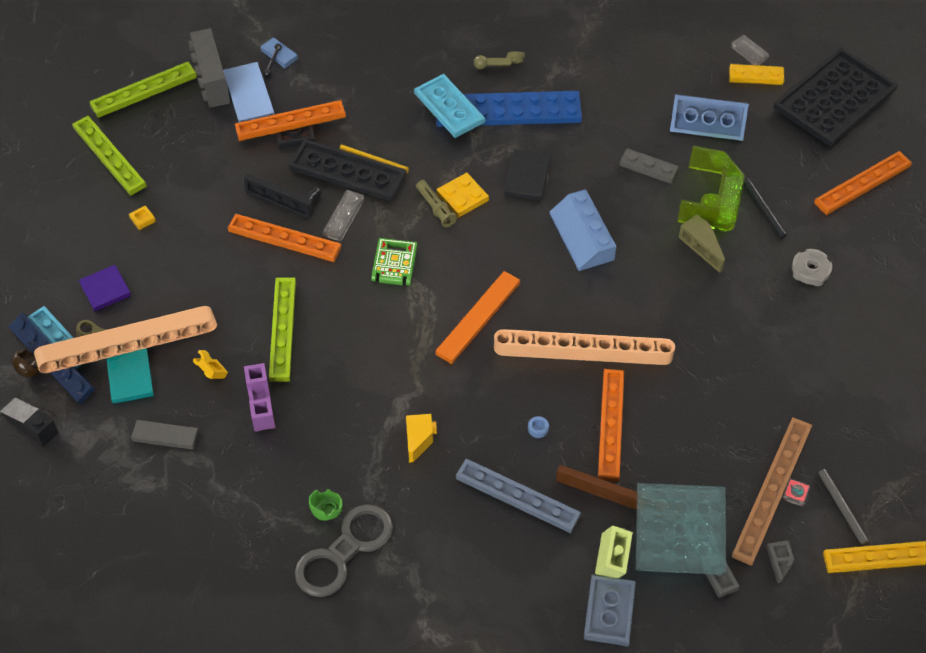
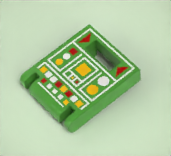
(394, 264)

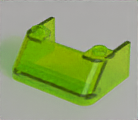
(719, 208)

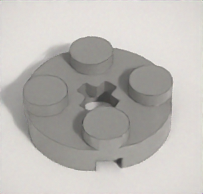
(811, 276)

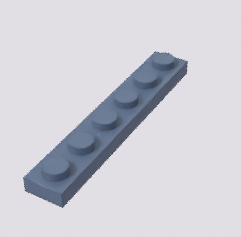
(518, 495)

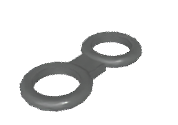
(343, 550)

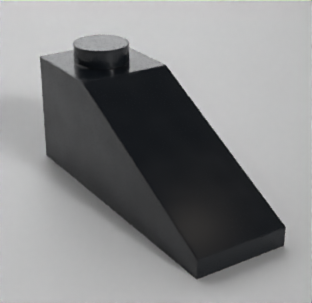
(30, 420)

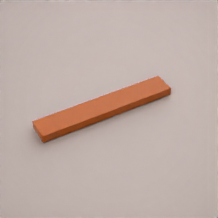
(290, 120)
(862, 182)
(284, 237)
(477, 317)
(611, 425)

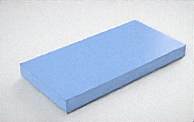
(248, 92)

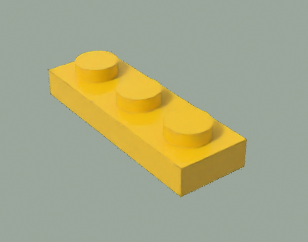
(756, 74)

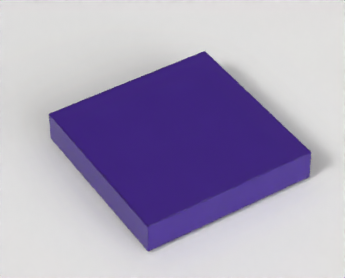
(104, 288)

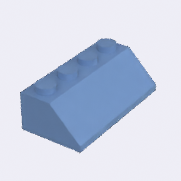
(709, 117)
(583, 231)

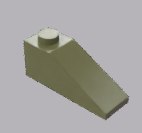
(700, 237)

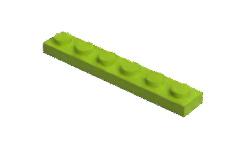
(143, 89)
(109, 155)
(282, 330)

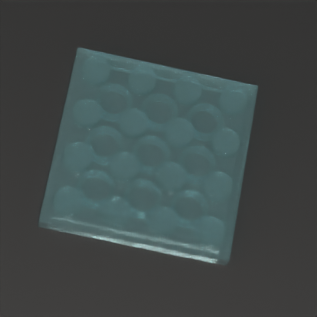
(681, 528)

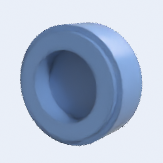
(538, 427)

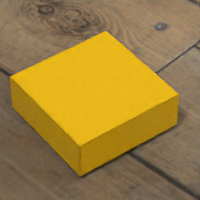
(142, 217)

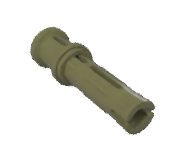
(440, 208)

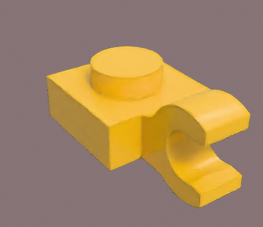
(211, 367)

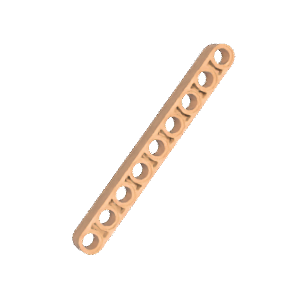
(124, 339)
(574, 345)

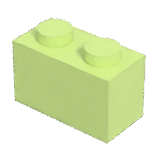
(613, 552)

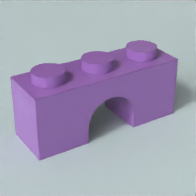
(259, 397)

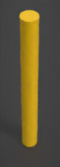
(360, 153)

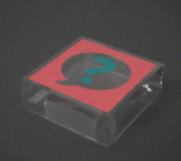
(796, 492)

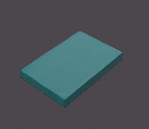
(130, 376)

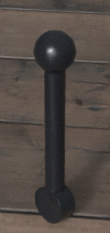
(278, 47)

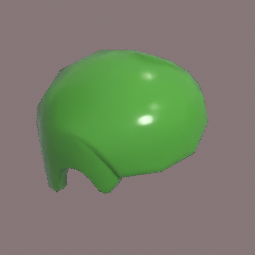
(325, 505)

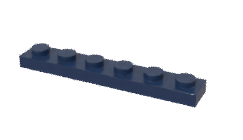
(33, 338)

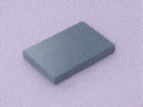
(609, 610)

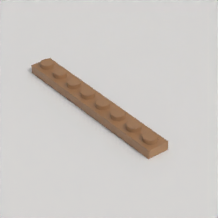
(771, 492)

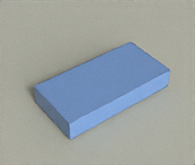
(284, 57)

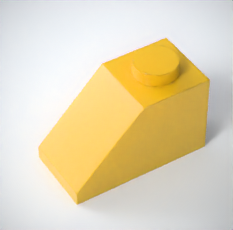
(419, 434)

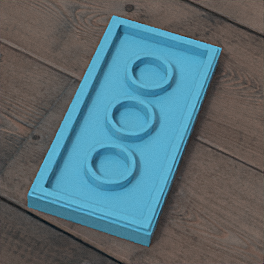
(449, 105)

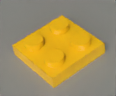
(462, 195)

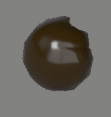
(25, 364)

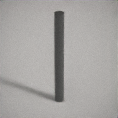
(843, 507)

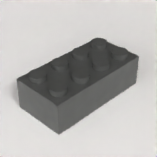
(208, 68)

